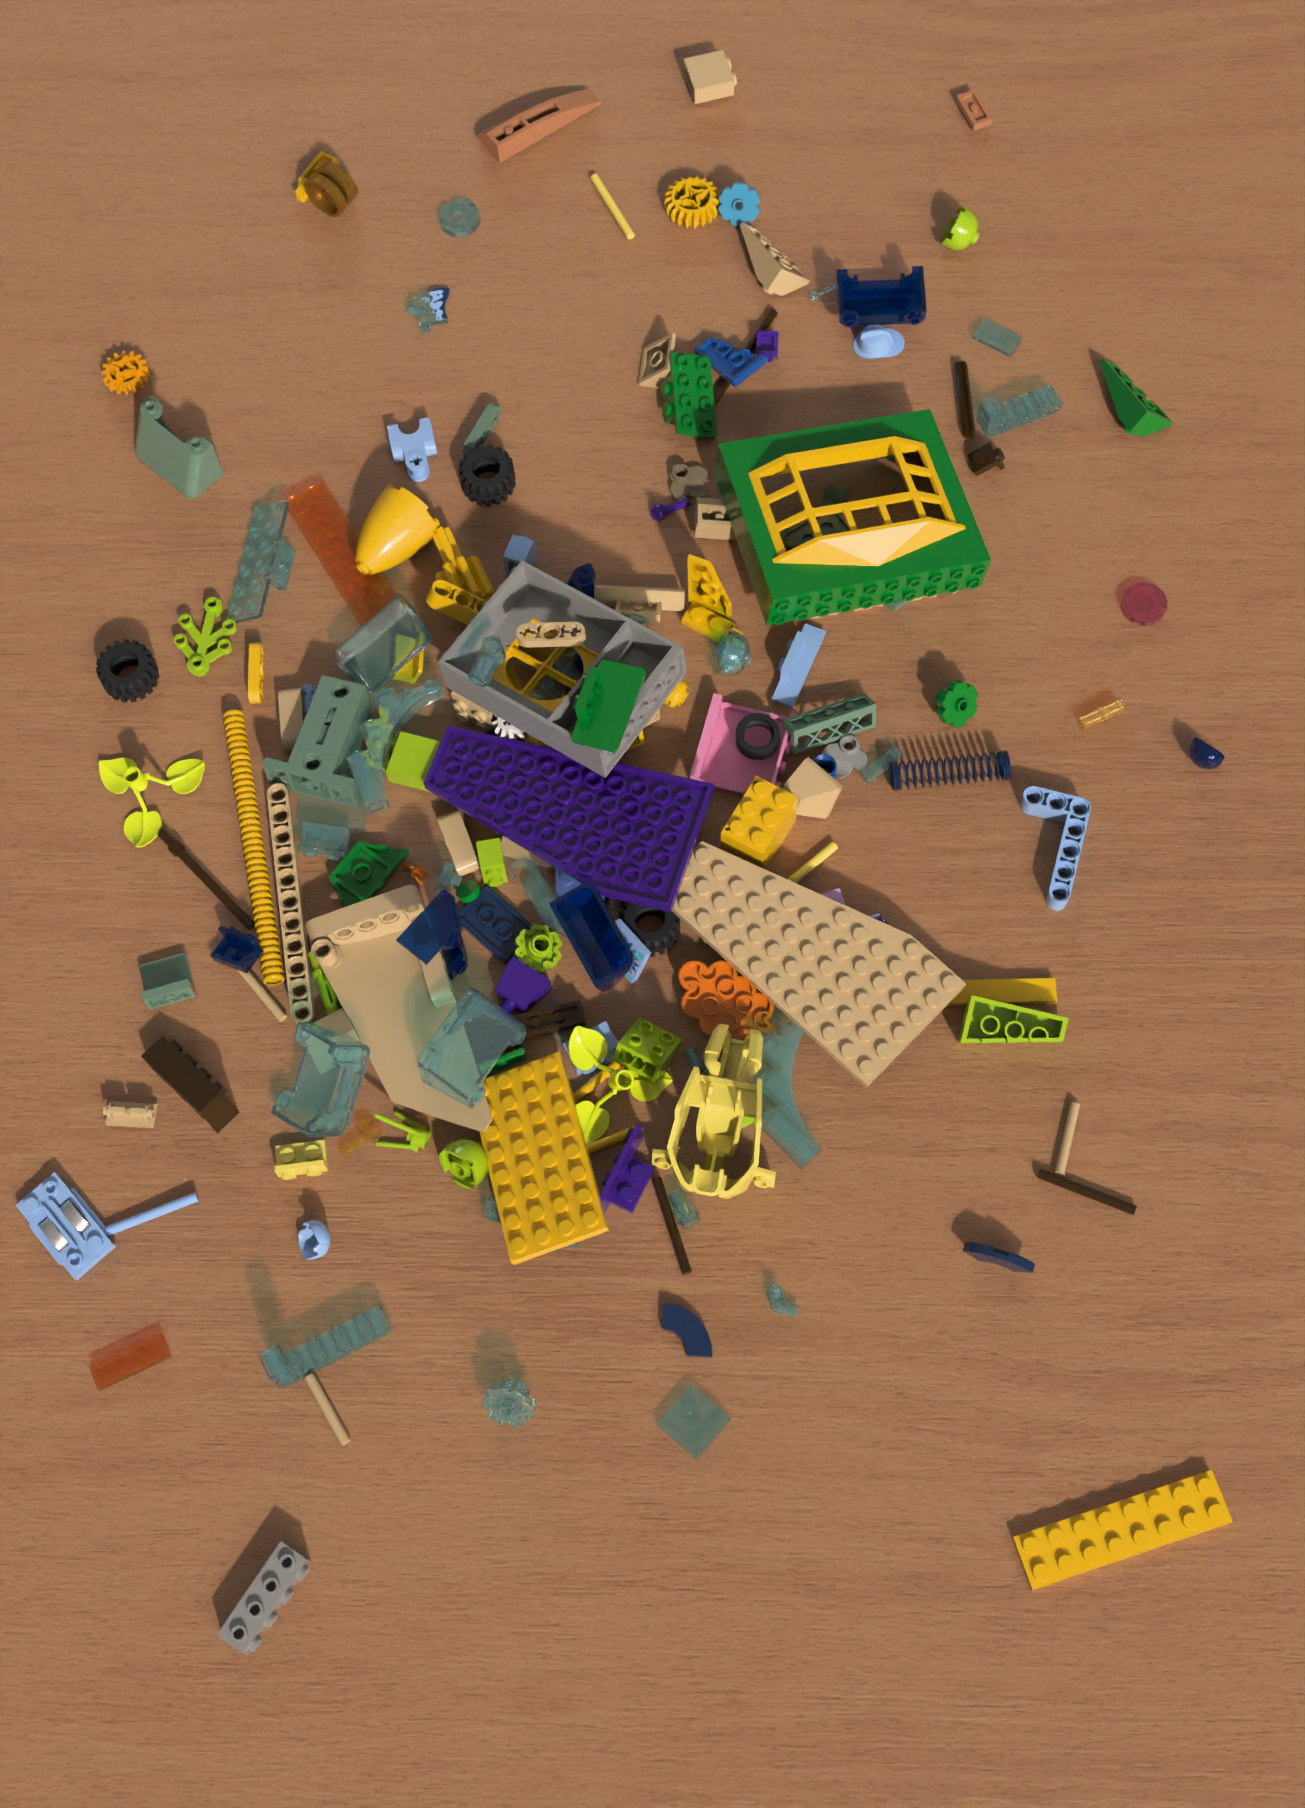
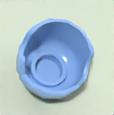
(314, 1240)

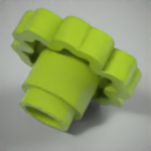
(541, 937)

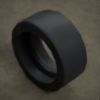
(762, 720)

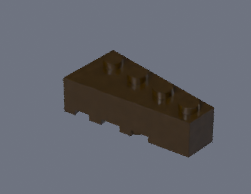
(191, 1083)

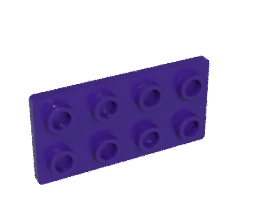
(629, 1175)

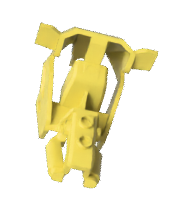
(723, 1102)

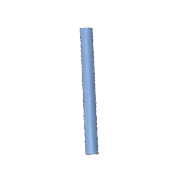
(151, 1214)

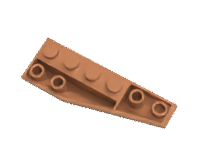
(531, 125)

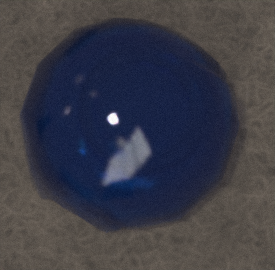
(1204, 755)

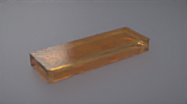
(130, 1361)

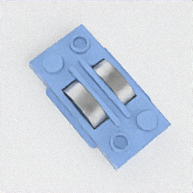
(66, 1225)

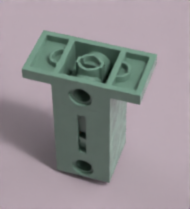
(324, 741)

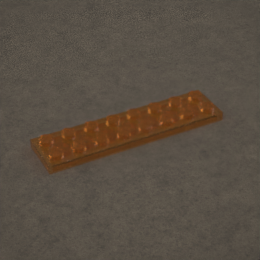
(335, 547)

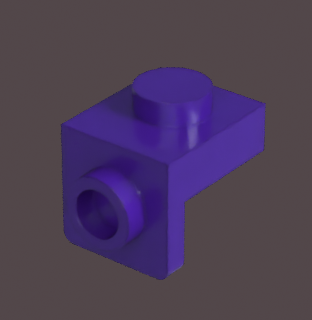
(767, 344)

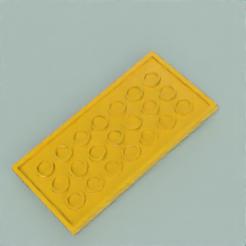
(540, 1160)

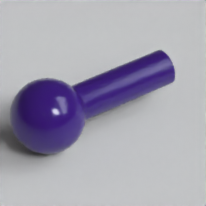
(659, 511)

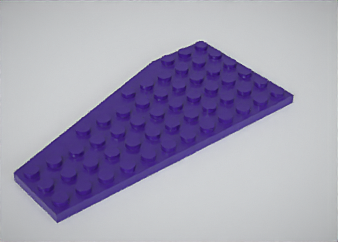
(615, 832)

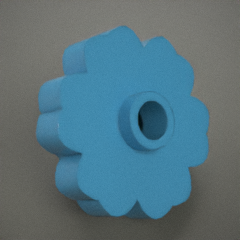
(739, 213)

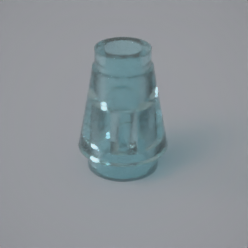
(684, 1210)

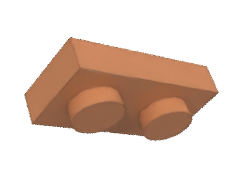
(974, 109)

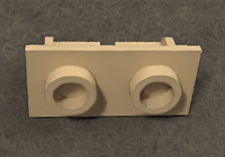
(130, 1114)

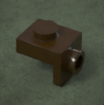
(986, 458)

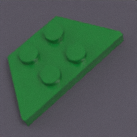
(365, 871)

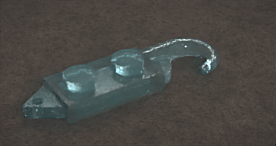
(538, 893)

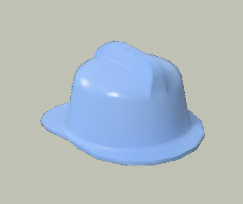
(878, 342)

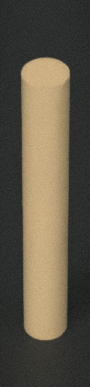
(263, 995)
(1067, 1138)
(327, 1409)

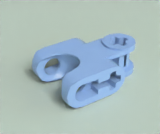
(413, 448)

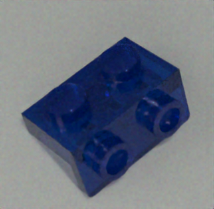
(237, 949)

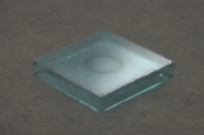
(693, 1422)

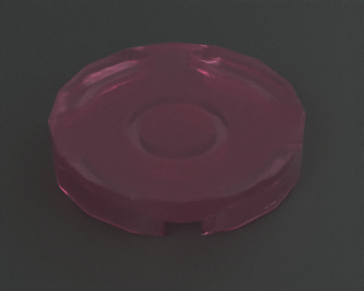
(1144, 604)

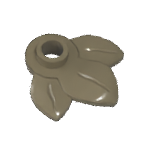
(690, 484)

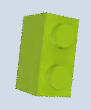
(492, 862)

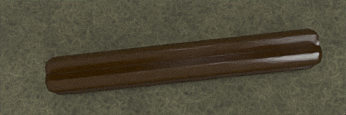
(965, 401)

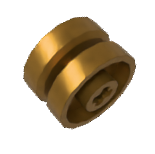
(331, 189)

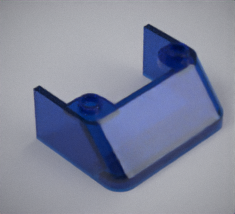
(435, 930)

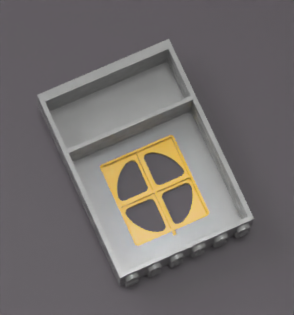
(536, 598)

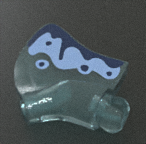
(430, 308)

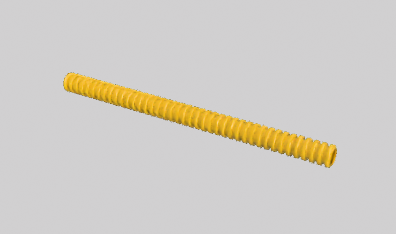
(253, 847)

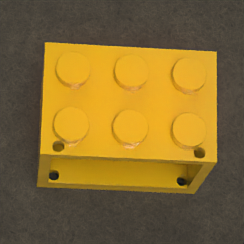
(760, 823)

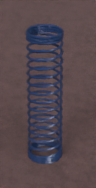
(1004, 768)

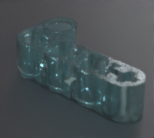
(1002, 417)

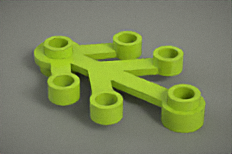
(205, 639)

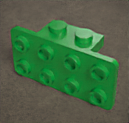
(690, 396)
(606, 704)

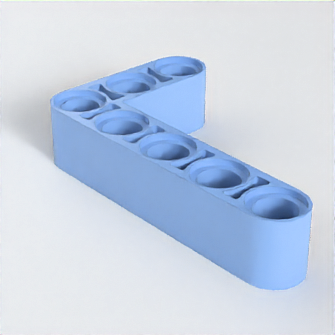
(1068, 842)

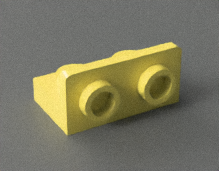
(301, 1158)

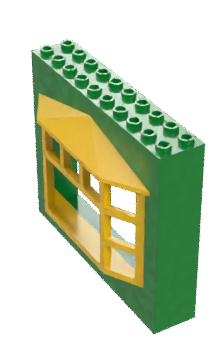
(856, 565)

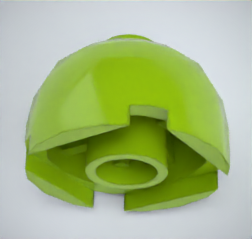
(961, 230)
(466, 1161)

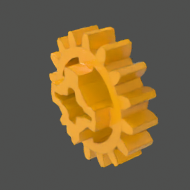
(125, 372)

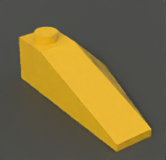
(706, 587)

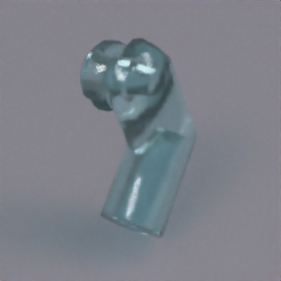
(778, 1302)

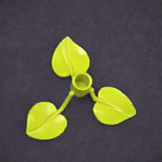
(123, 773)
(586, 1049)

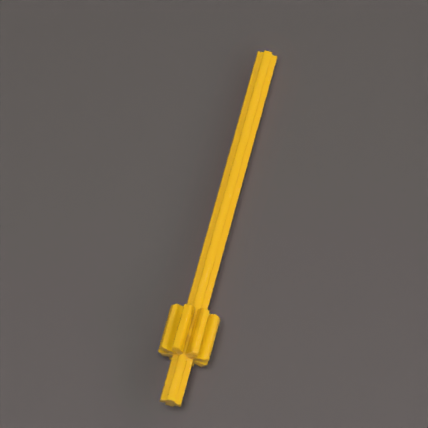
(470, 576)

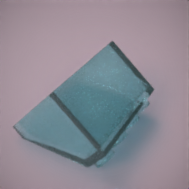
(383, 644)

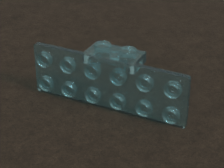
(263, 563)

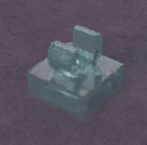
(834, 495)
(447, 878)

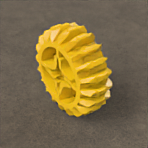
(692, 202)

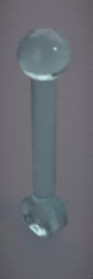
(814, 295)

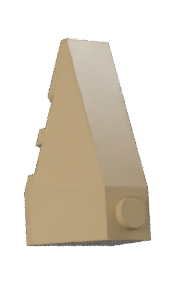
(770, 264)

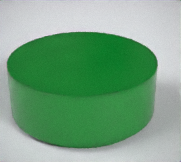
(468, 891)

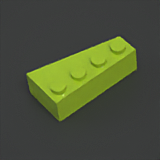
(1003, 1022)

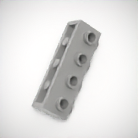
(264, 1598)

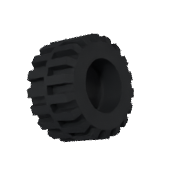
(487, 460)
(121, 656)
(656, 940)

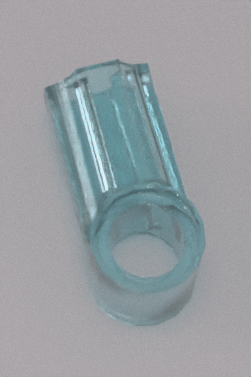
(487, 662)

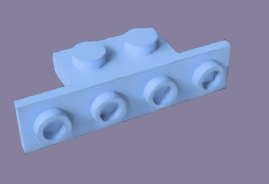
(797, 664)

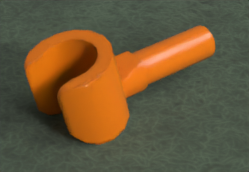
(416, 872)

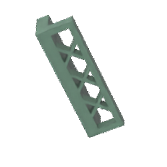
(830, 717)

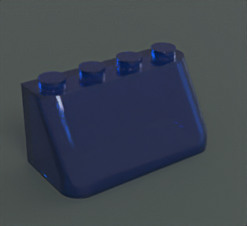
(594, 935)

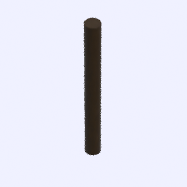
(1087, 1191)
(671, 1225)

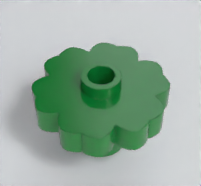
(956, 703)

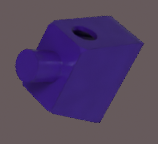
(521, 987)

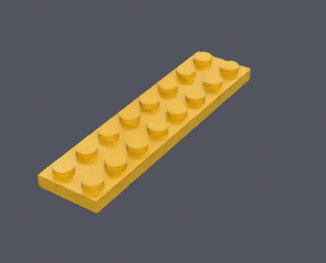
(1121, 1530)

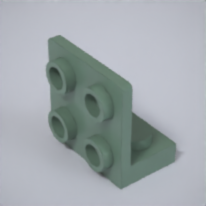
(166, 981)

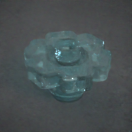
(509, 1402)

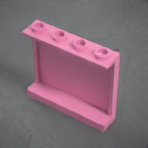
(719, 758)

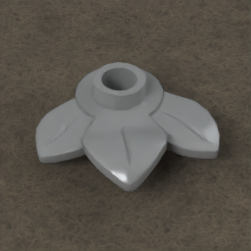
(846, 759)

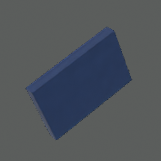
(493, 923)

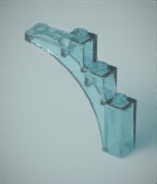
(379, 734)
(784, 1122)

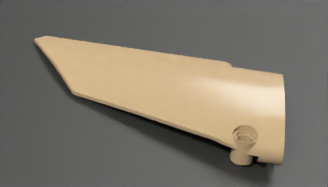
(391, 996)

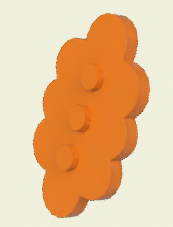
(723, 997)

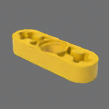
(255, 673)

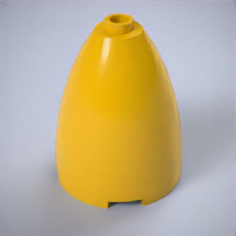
(393, 531)

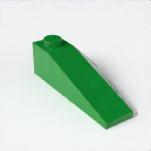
(1132, 408)

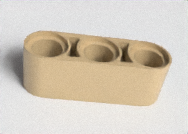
(291, 716)
(458, 843)

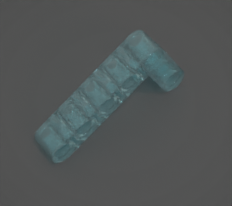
(290, 1367)

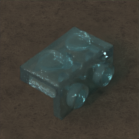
(324, 839)

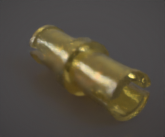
(1102, 714)

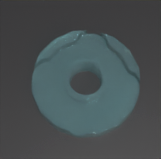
(461, 227)

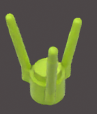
(417, 1133)

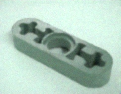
(483, 427)

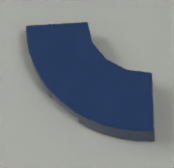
(990, 1254)
(688, 1329)

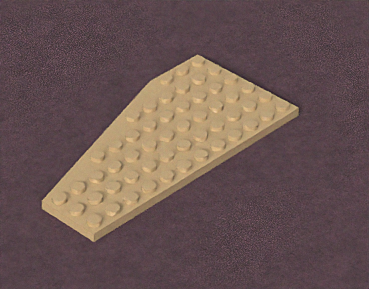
(826, 966)

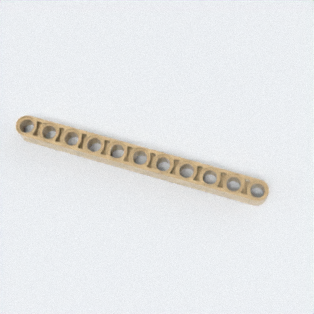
(290, 893)

